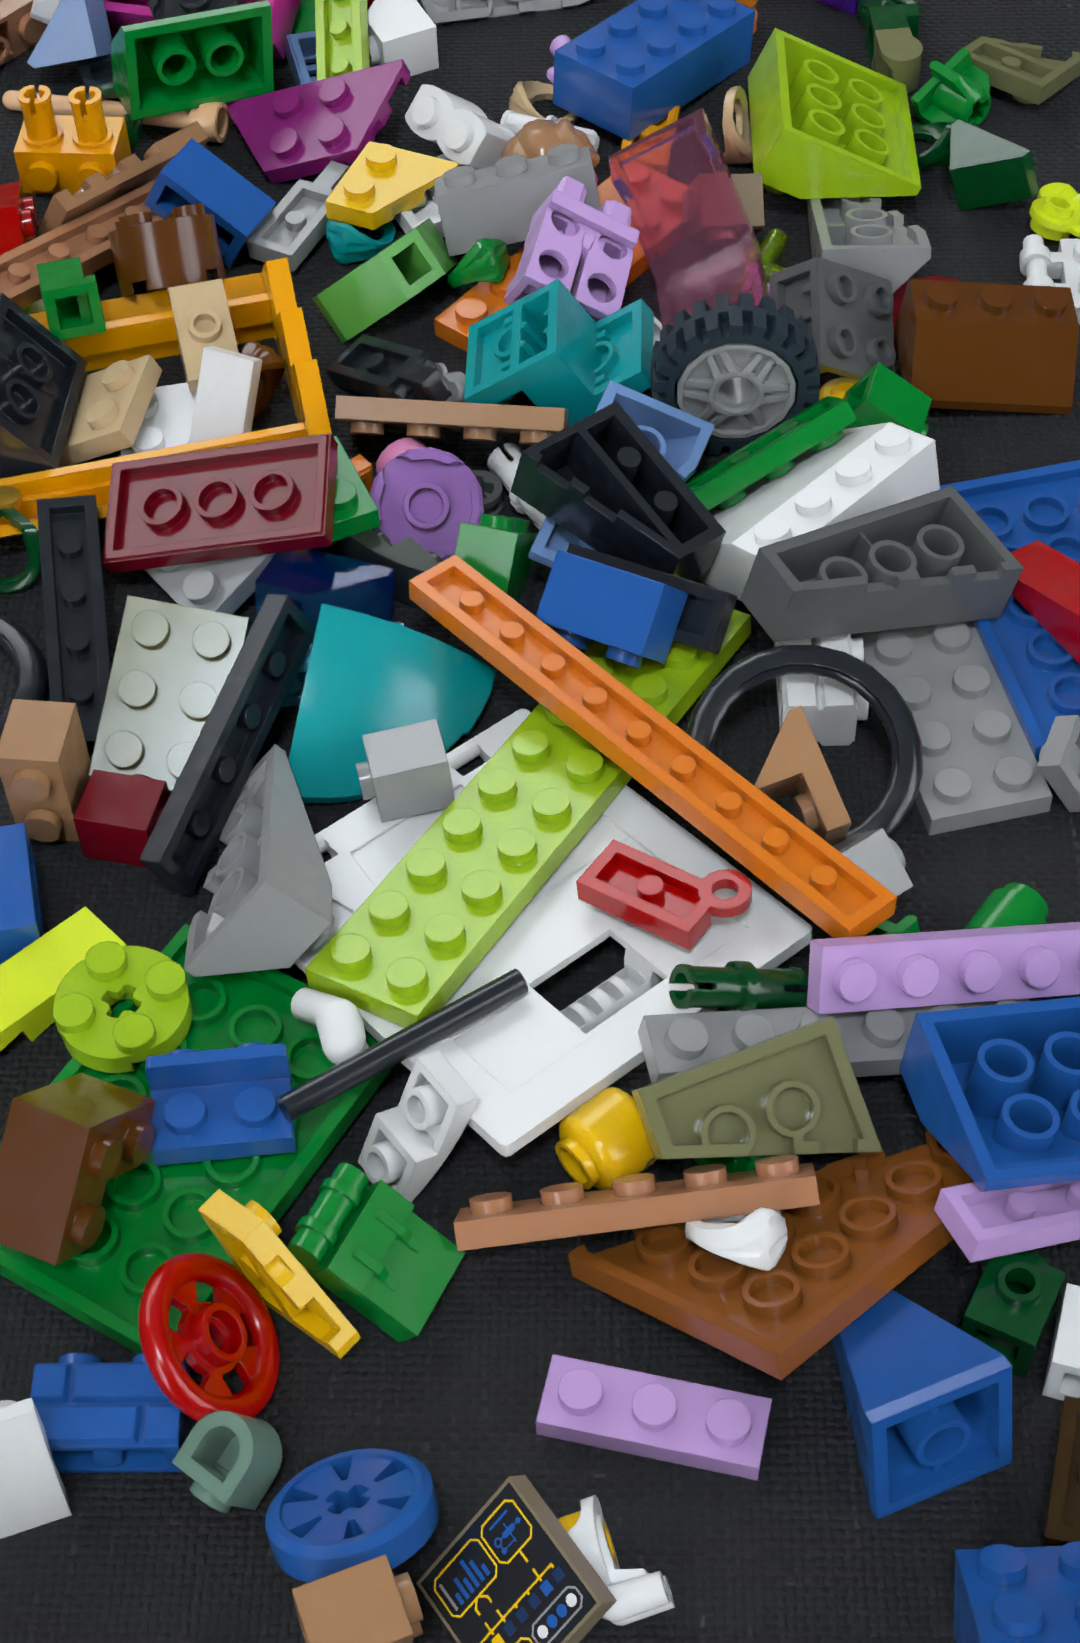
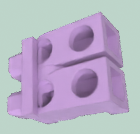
(579, 247)

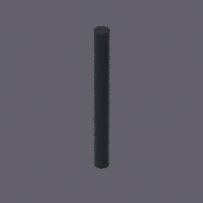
(401, 1045)

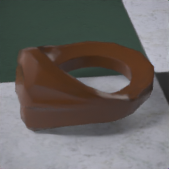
(271, 372)

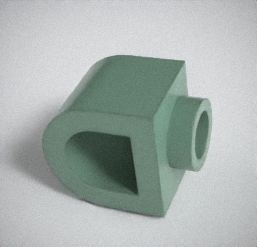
(230, 1460)

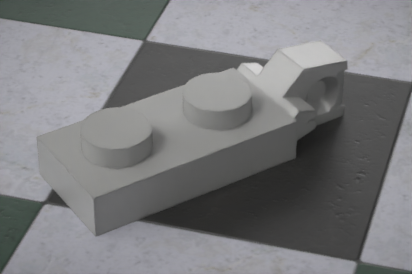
(297, 220)

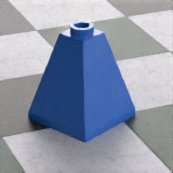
(921, 1403)

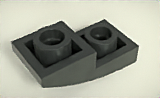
(405, 557)

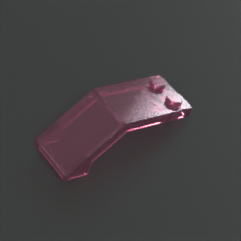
(689, 217)

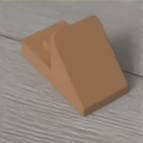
(799, 767)

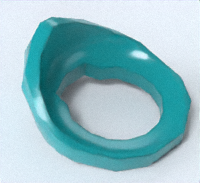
(352, 246)

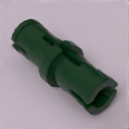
(737, 987)

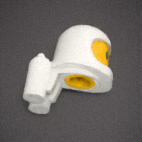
(636, 1590)

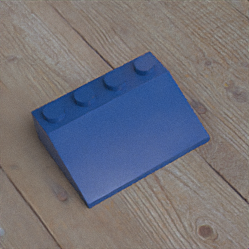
(1001, 1089)

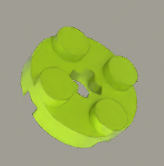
(114, 975)

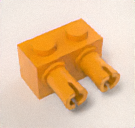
(66, 149)

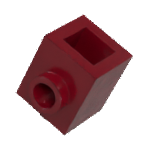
(119, 815)

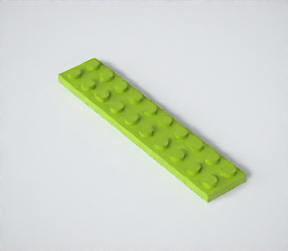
(495, 848)

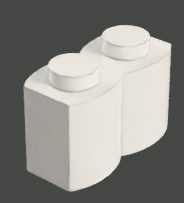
(457, 127)

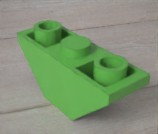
(385, 281)

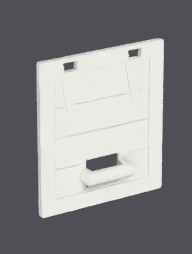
(527, 1055)

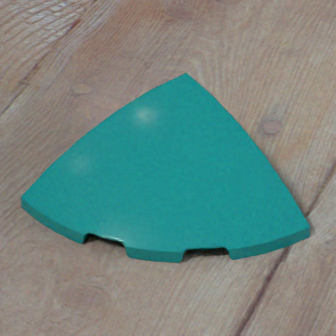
(373, 679)

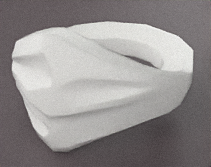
(753, 1241)

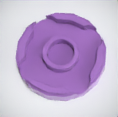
(426, 497)

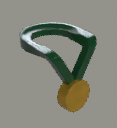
(9, 506)

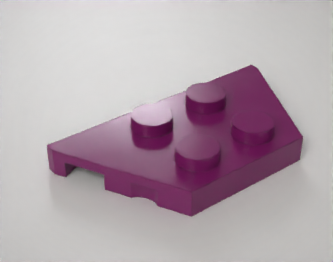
(316, 122)

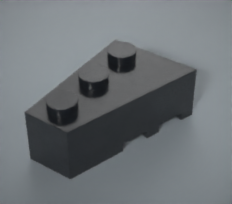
(619, 495)

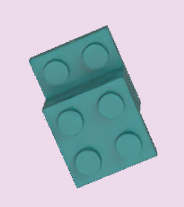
(558, 352)

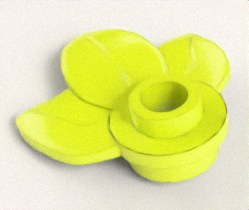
(1056, 212)

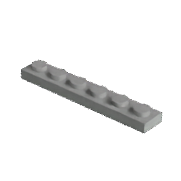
(871, 1038)

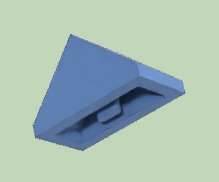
(73, 34)

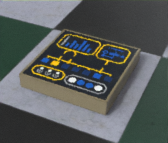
(515, 1575)

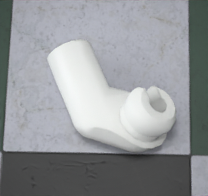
(336, 1020)

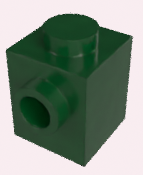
(1014, 1306)

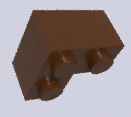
(58, 1158)

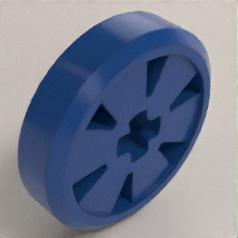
(351, 1513)

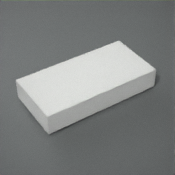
(225, 394)

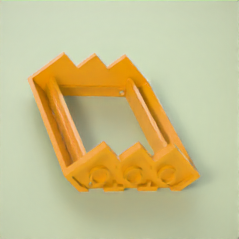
(144, 324)

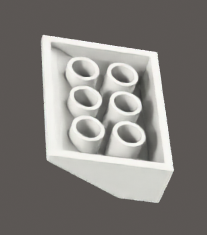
(850, 478)

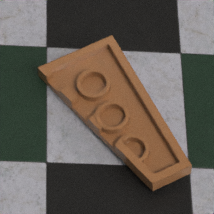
(126, 177)

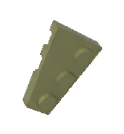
(762, 1100)

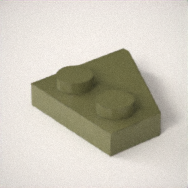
(1021, 70)

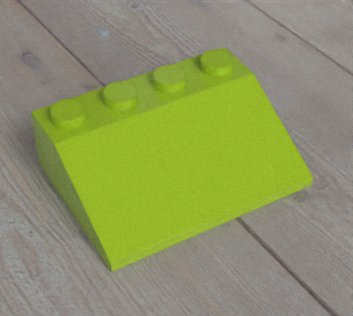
(828, 125)

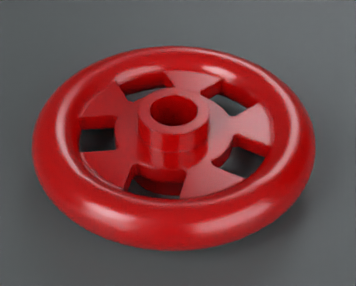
(208, 1337)

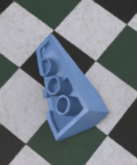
(674, 434)

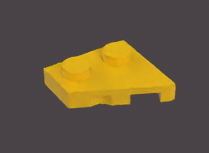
(383, 184)
(285, 1285)

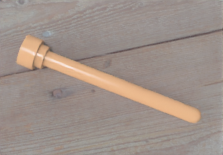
(211, 116)

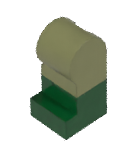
(894, 43)

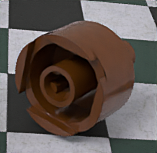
(166, 250)

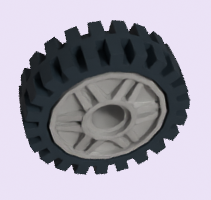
(736, 368)

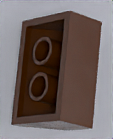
(989, 345)

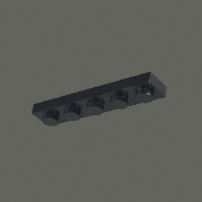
(75, 607)
(228, 745)

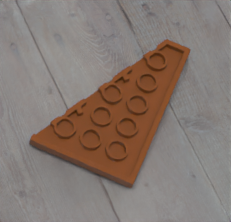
(837, 1262)

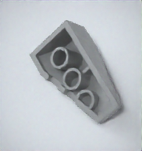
(867, 238)

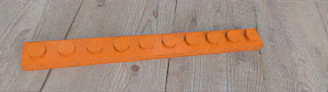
(655, 752)

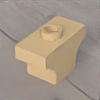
(200, 322)

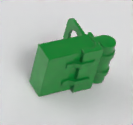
(375, 1252)

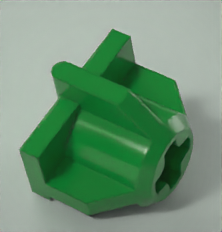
(954, 92)

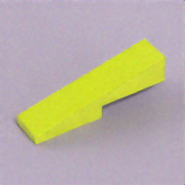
(36, 971)

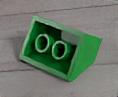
(193, 60)

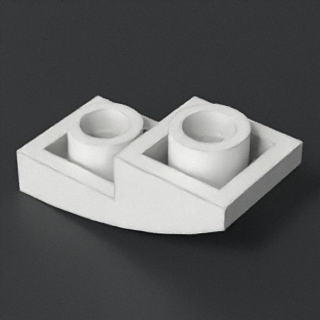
(418, 1135)
(28, 1476)

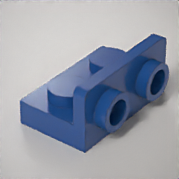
(219, 1103)

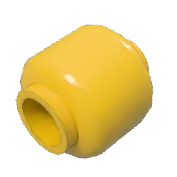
(604, 1140)

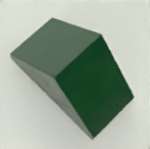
(988, 168)

